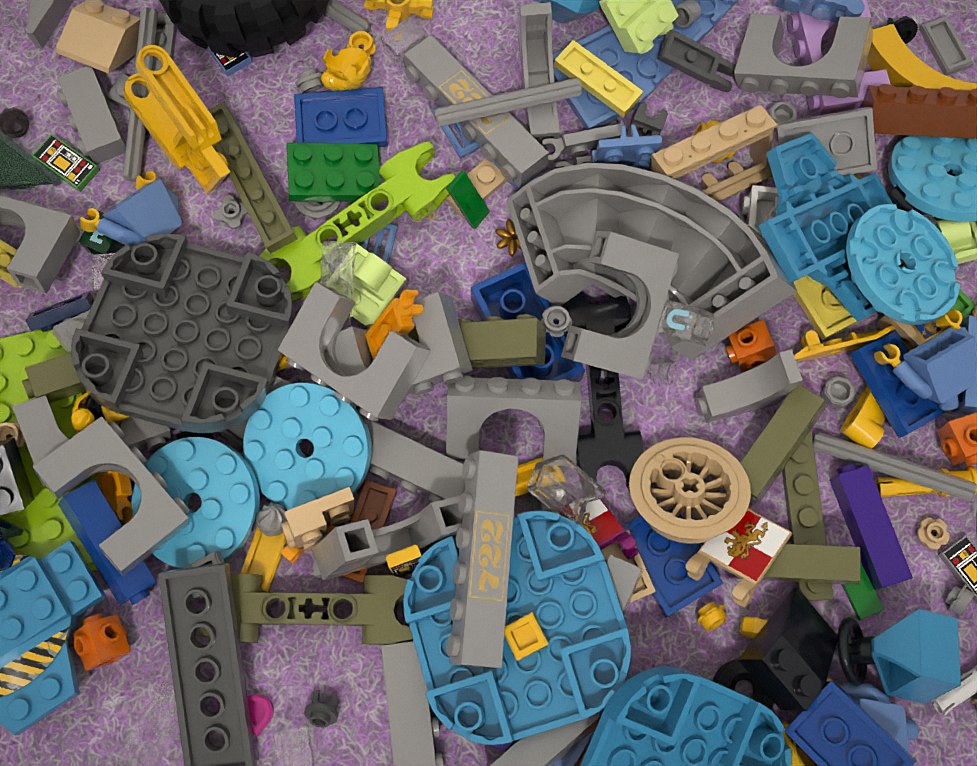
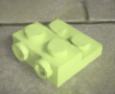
(639, 21)

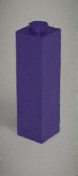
(870, 526)

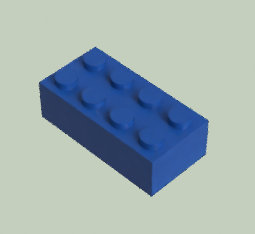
(514, 295)

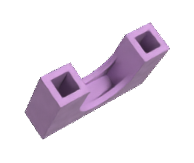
(808, 36)

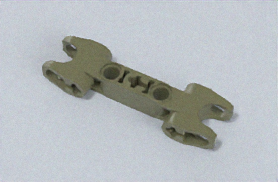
(372, 610)

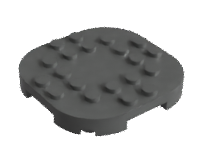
(183, 334)

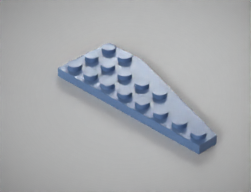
(640, 69)

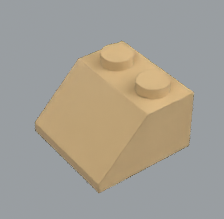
(99, 36)

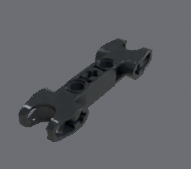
(607, 441)

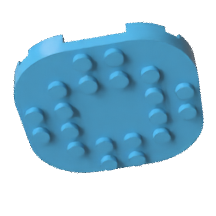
(569, 589)
(685, 721)

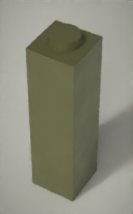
(53, 378)
(781, 439)
(816, 564)

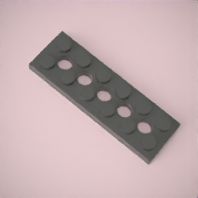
(222, 652)

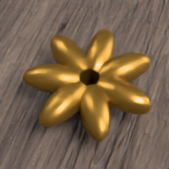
(508, 235)

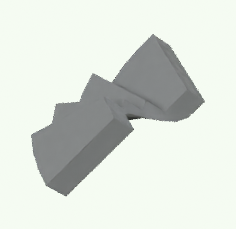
(720, 258)

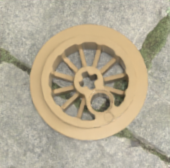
(689, 492)

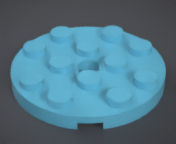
(921, 169)
(904, 294)
(314, 414)
(227, 496)

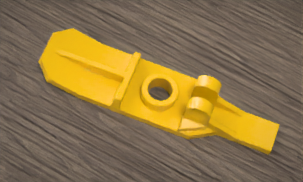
(814, 349)

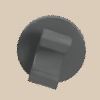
(322, 714)

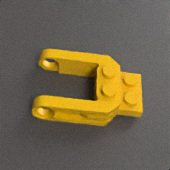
(177, 119)

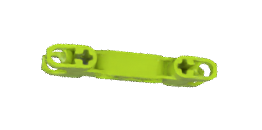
(403, 191)

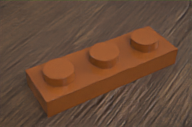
(375, 505)

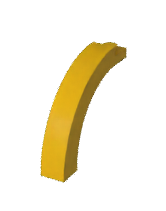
(903, 66)

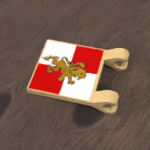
(742, 551)

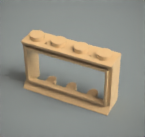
(747, 128)

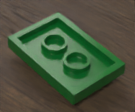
(331, 171)

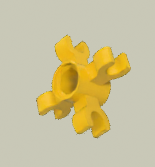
(400, 12)

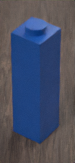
(95, 522)

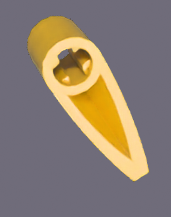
(865, 421)

